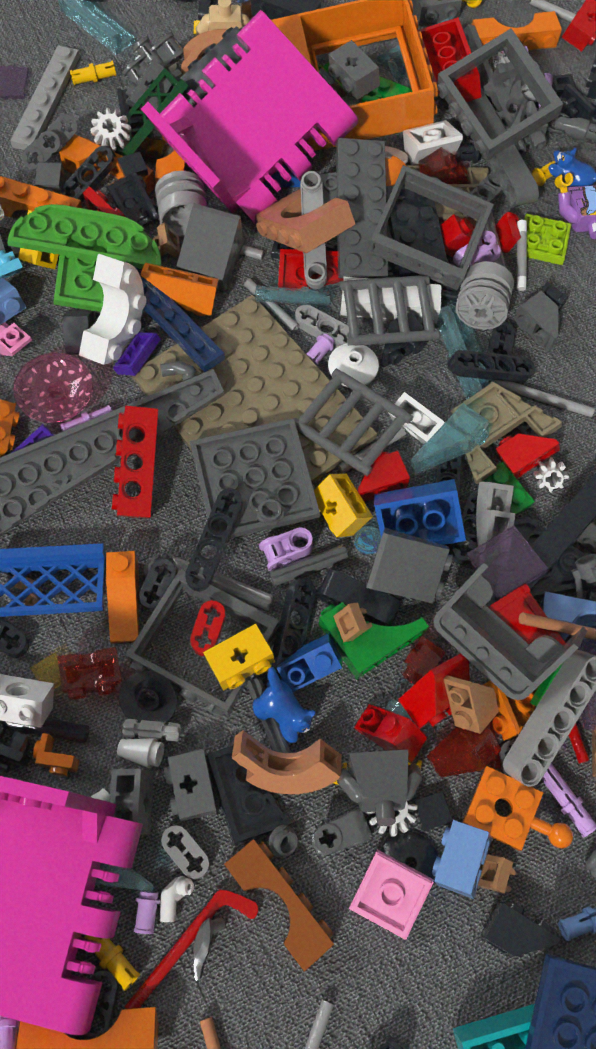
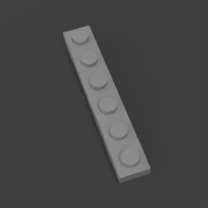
(45, 97)

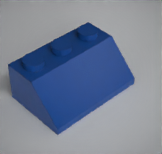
(423, 512)

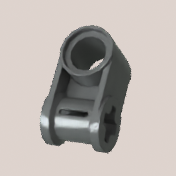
(346, 830)

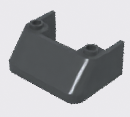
(494, 645)

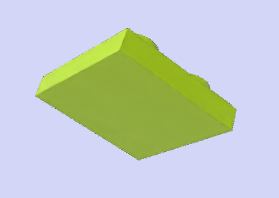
(547, 239)

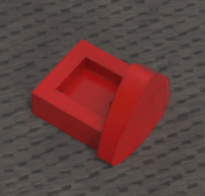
(508, 231)

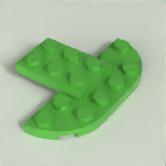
(78, 239)

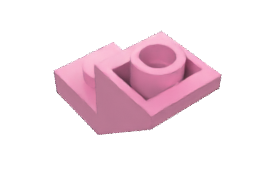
(12, 339)

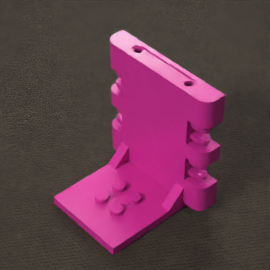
(254, 118)
(47, 880)

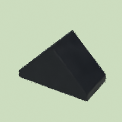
(73, 326)

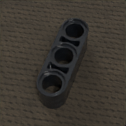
(341, 588)

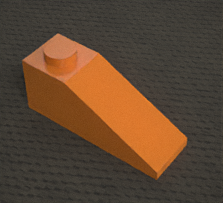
(187, 289)
(123, 596)

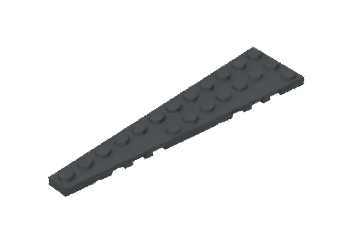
(65, 461)

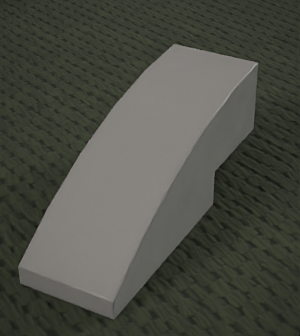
(493, 510)

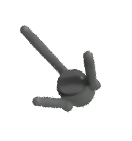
(585, 570)

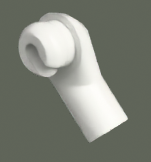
(171, 895)

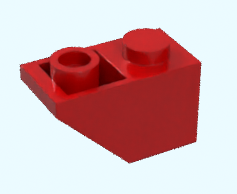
(456, 234)
(390, 731)

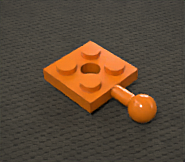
(524, 804)

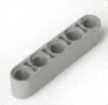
(552, 719)

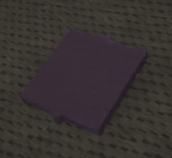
(13, 82)

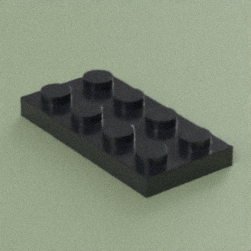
(416, 225)

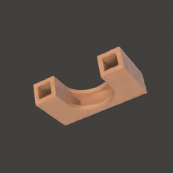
(287, 225)

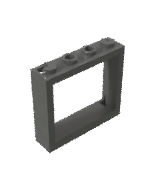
(530, 74)
(414, 259)
(232, 606)

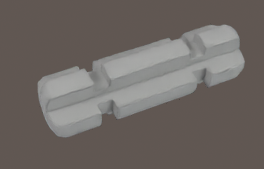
(151, 729)

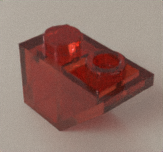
(444, 167)
(463, 752)

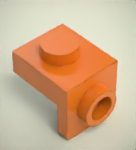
(57, 763)

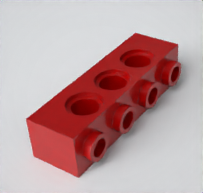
(146, 421)

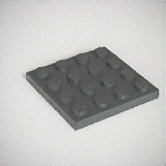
(261, 466)

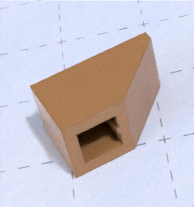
(470, 703)

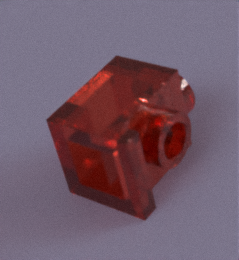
(422, 661)

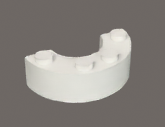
(120, 311)

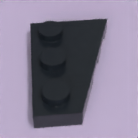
(246, 808)

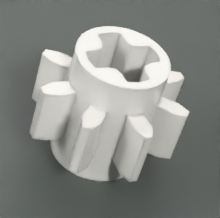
(556, 478)

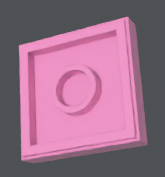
(391, 894)

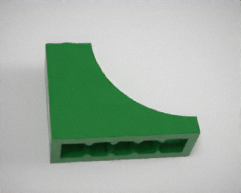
(373, 645)

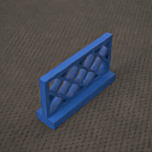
(49, 561)

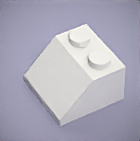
(428, 138)

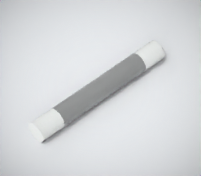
(522, 256)

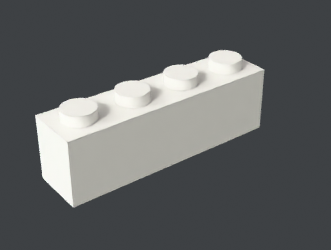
(388, 302)

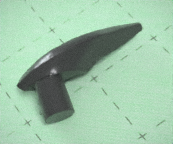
(202, 942)

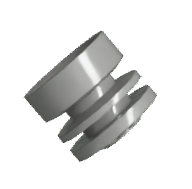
(175, 198)
(485, 295)

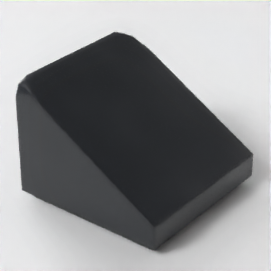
(333, 83)

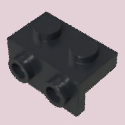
(131, 198)

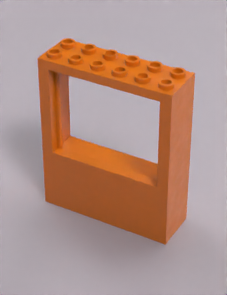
(366, 23)

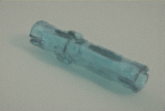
(292, 295)

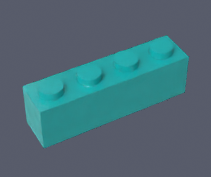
(496, 1032)

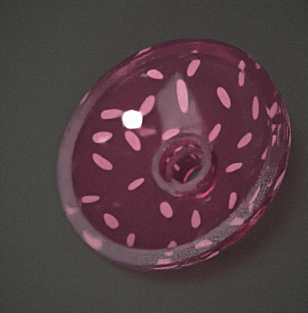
(51, 376)

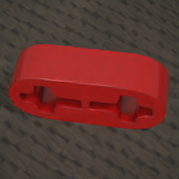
(201, 625)

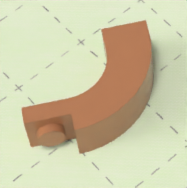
(196, 47)
(287, 772)

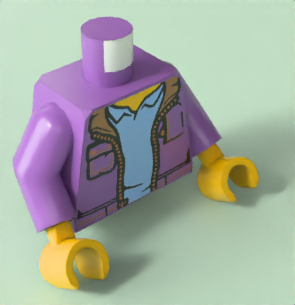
(577, 205)

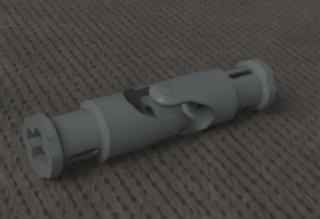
(575, 127)

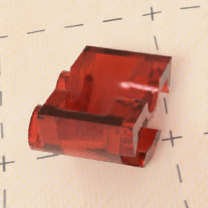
(89, 673)

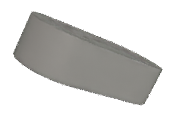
(179, 857)

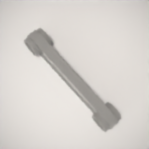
(316, 259)

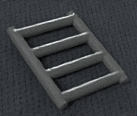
(380, 336)
(343, 451)

